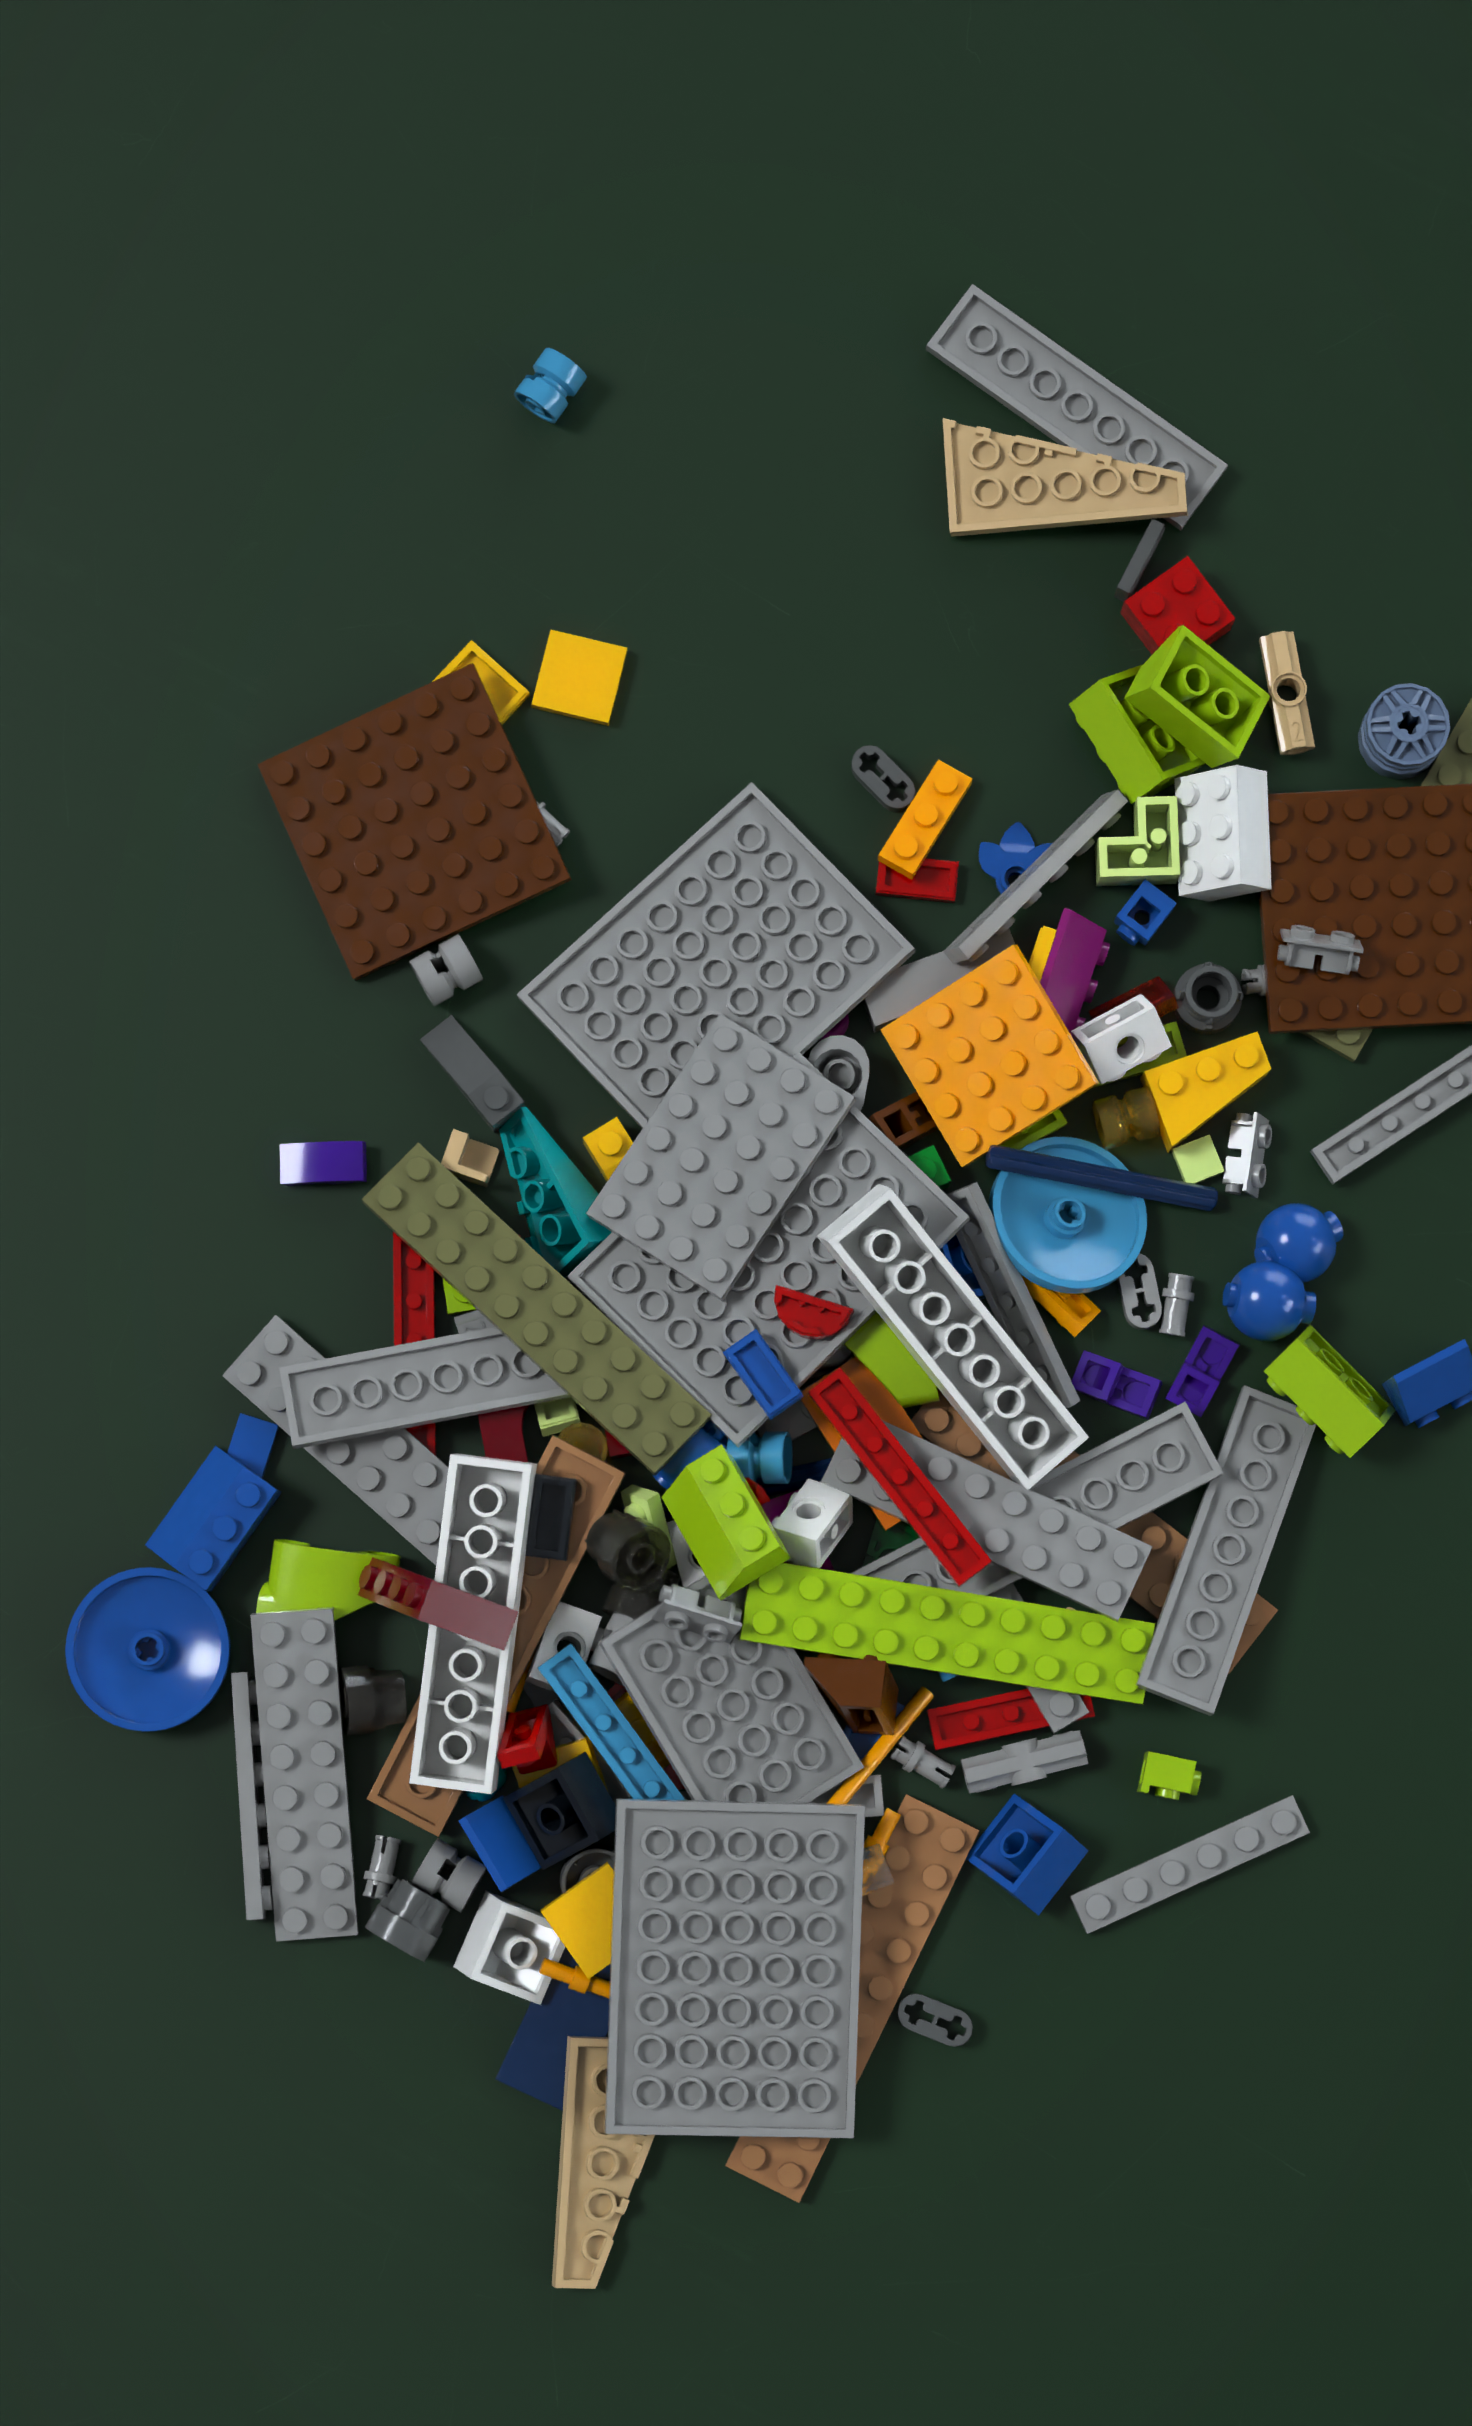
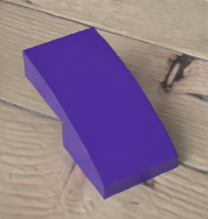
(323, 1162)
(1202, 1370)
(1116, 1385)

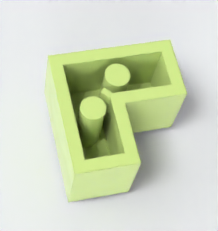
(1146, 855)

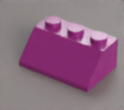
(1070, 966)

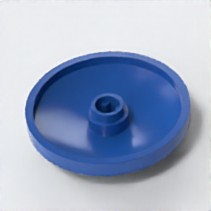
(147, 1649)

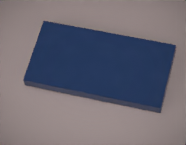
(539, 2048)

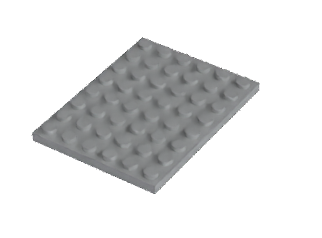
(728, 926)
(691, 1329)
(734, 1968)

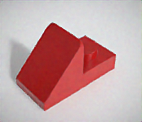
(528, 1741)

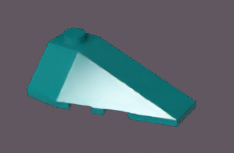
(551, 1194)

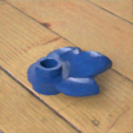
(1011, 856)

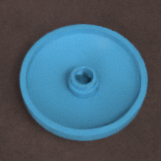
(1066, 1232)

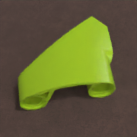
(892, 1363)
(316, 1578)

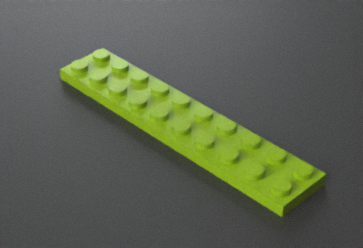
(947, 1631)

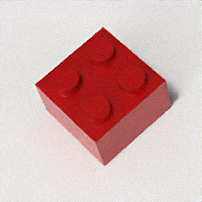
(1175, 600)

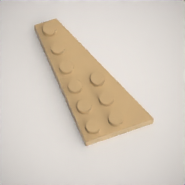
(1034, 484)
(593, 2169)

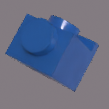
(1149, 901)

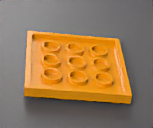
(989, 1055)

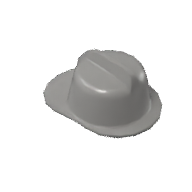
(844, 1064)

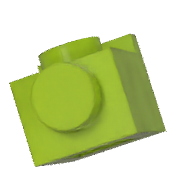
(1168, 1775)

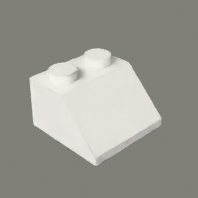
(509, 1947)

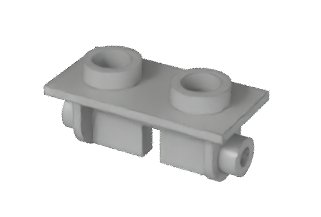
(1335, 949)
(1251, 1139)
(715, 1621)

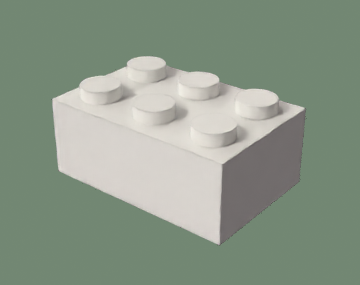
(1223, 833)

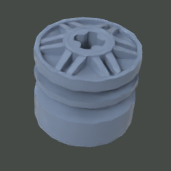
(1393, 750)

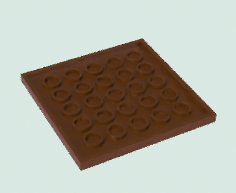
(414, 822)
(1392, 875)

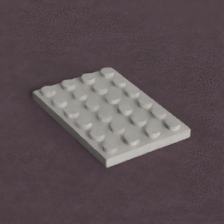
(721, 1157)
(731, 1714)

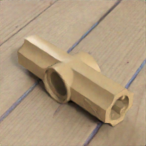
(1281, 669)

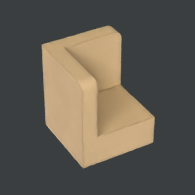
(469, 1158)

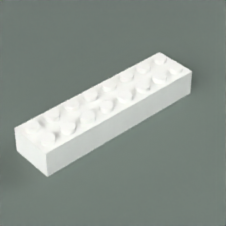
(952, 1336)
(462, 1678)

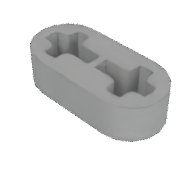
(1148, 1290)

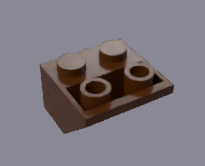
(857, 1691)

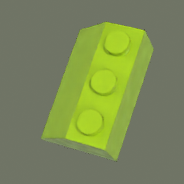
(1198, 698)
(1131, 744)
(1328, 1392)
(724, 1522)

